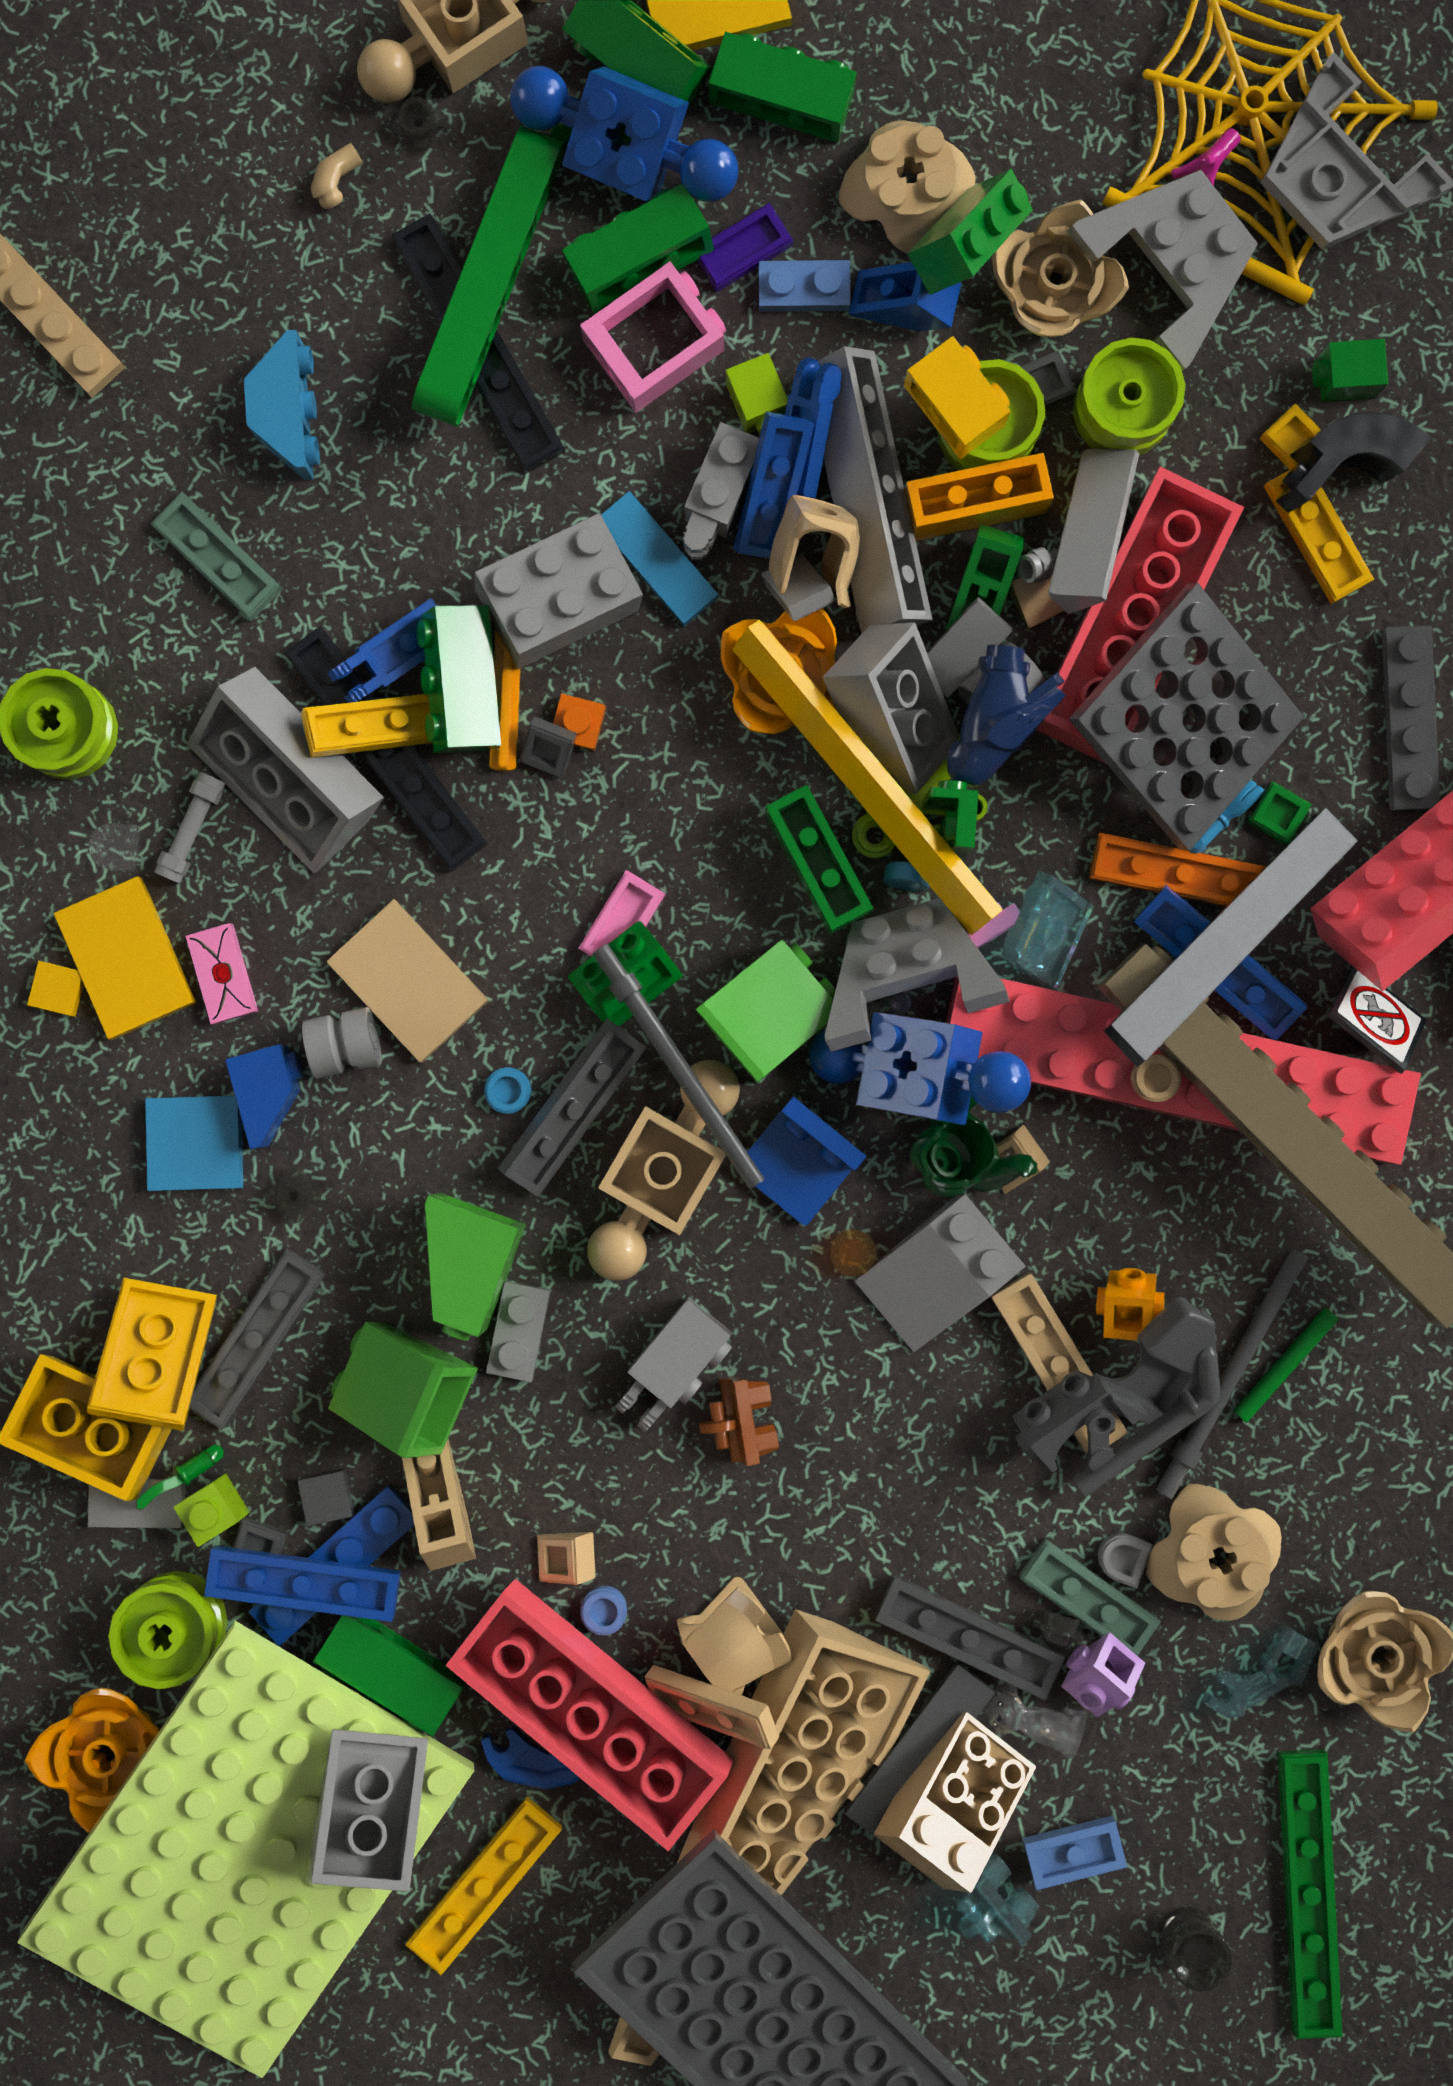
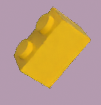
(957, 396)

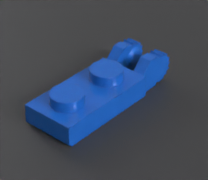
(812, 399)
(385, 655)

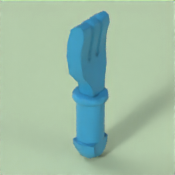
(1236, 808)

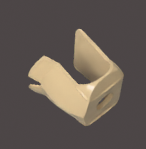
(840, 557)
(734, 1638)

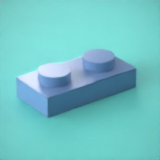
(804, 285)
(1074, 1852)

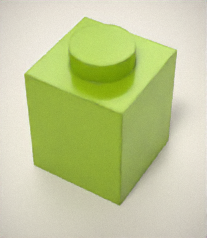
(754, 390)
(211, 1510)

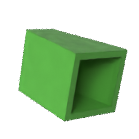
(769, 1009)
(467, 1262)
(401, 1390)

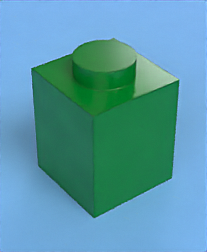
(1351, 370)

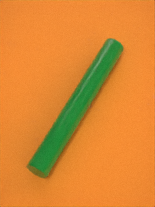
(1285, 1365)

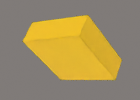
(1288, 434)
(56, 989)

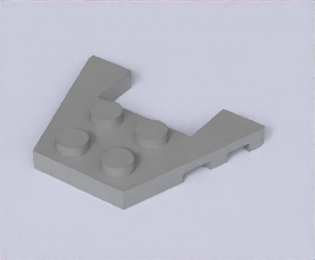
(1330, 181)
(1191, 243)
(902, 954)

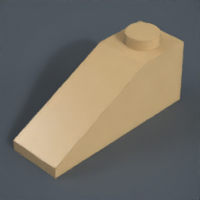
(438, 1510)

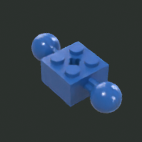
(651, 119)
(924, 1069)

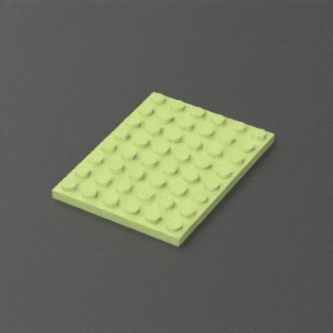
(201, 1861)

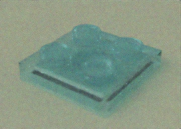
(1047, 930)

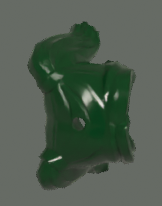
(965, 1158)

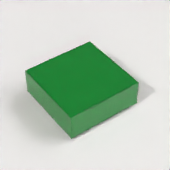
(1279, 813)

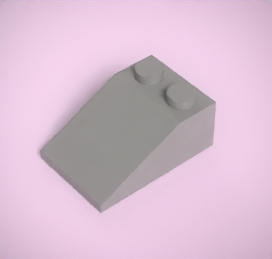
(894, 702)
(940, 1272)
(368, 1811)

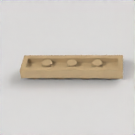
(54, 323)
(1044, 1340)

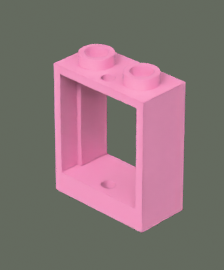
(643, 391)

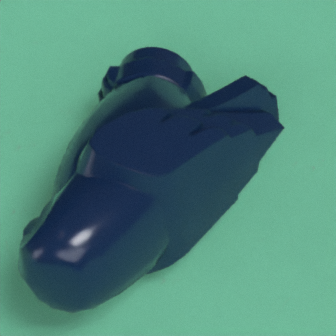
(999, 715)

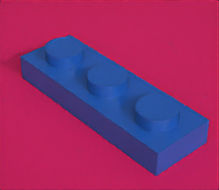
(772, 481)

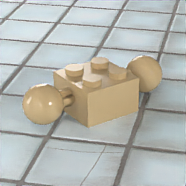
(455, 35)
(660, 1175)

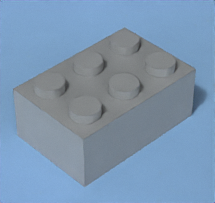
(558, 590)

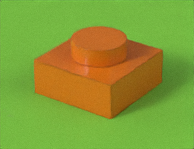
(582, 718)

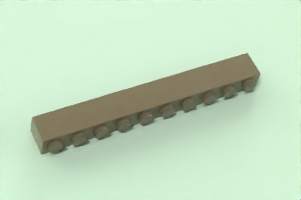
(1301, 1144)

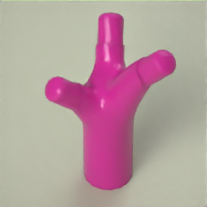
(1211, 159)

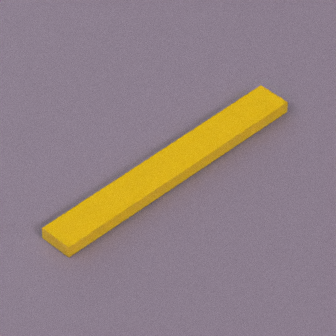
(866, 778)

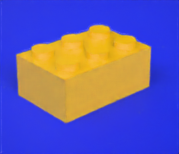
(55, 1429)

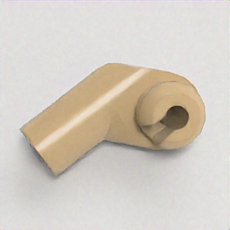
(329, 173)

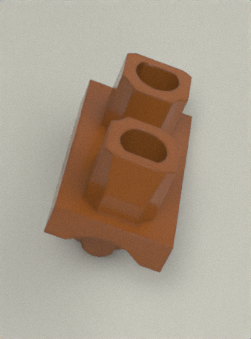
(734, 1422)

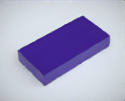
(743, 245)

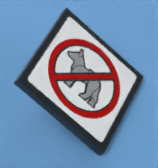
(1376, 1020)

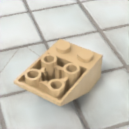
(956, 1805)

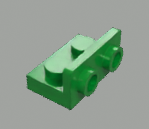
(960, 810)
(638, 954)

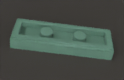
(216, 556)
(1088, 1597)

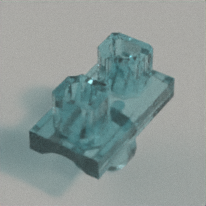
(1007, 1915)

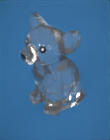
(1045, 1726)

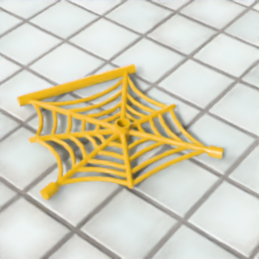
(1257, 96)

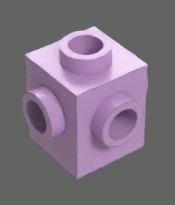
(1102, 1674)

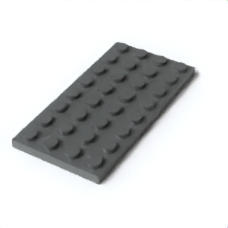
(748, 1988)

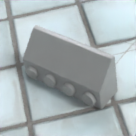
(263, 756)

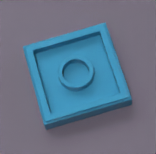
(193, 1143)

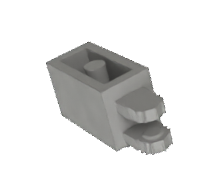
(718, 490)
(675, 1360)

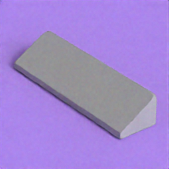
(1093, 528)

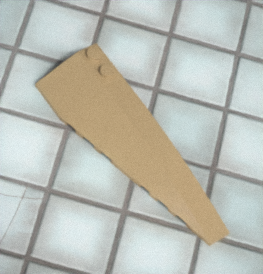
(834, 1720)

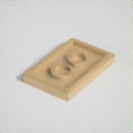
(407, 981)

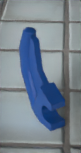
(526, 1763)

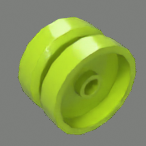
(1133, 371)
(1023, 423)
(32, 717)
(144, 1644)

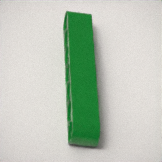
(488, 276)

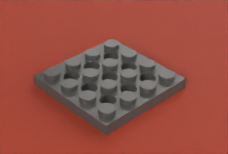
(1133, 684)

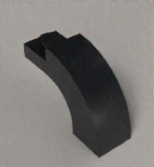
(1368, 441)

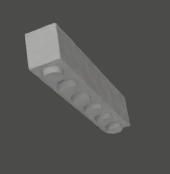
(869, 485)

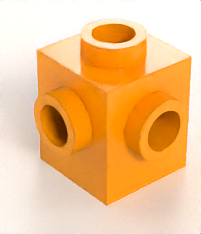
(1128, 1303)

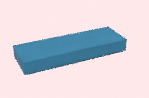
(658, 560)

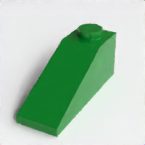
(988, 571)

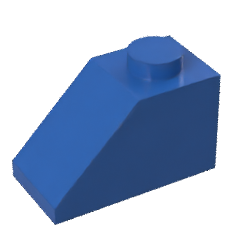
(900, 299)
(265, 1090)

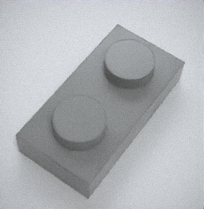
(518, 1331)

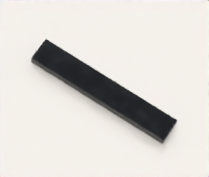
(500, 378)
(398, 767)

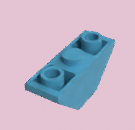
(282, 406)

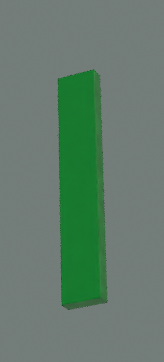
(1309, 1894)

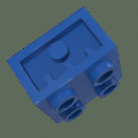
(802, 1161)

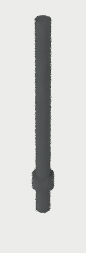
(627, 990)
(1187, 1452)

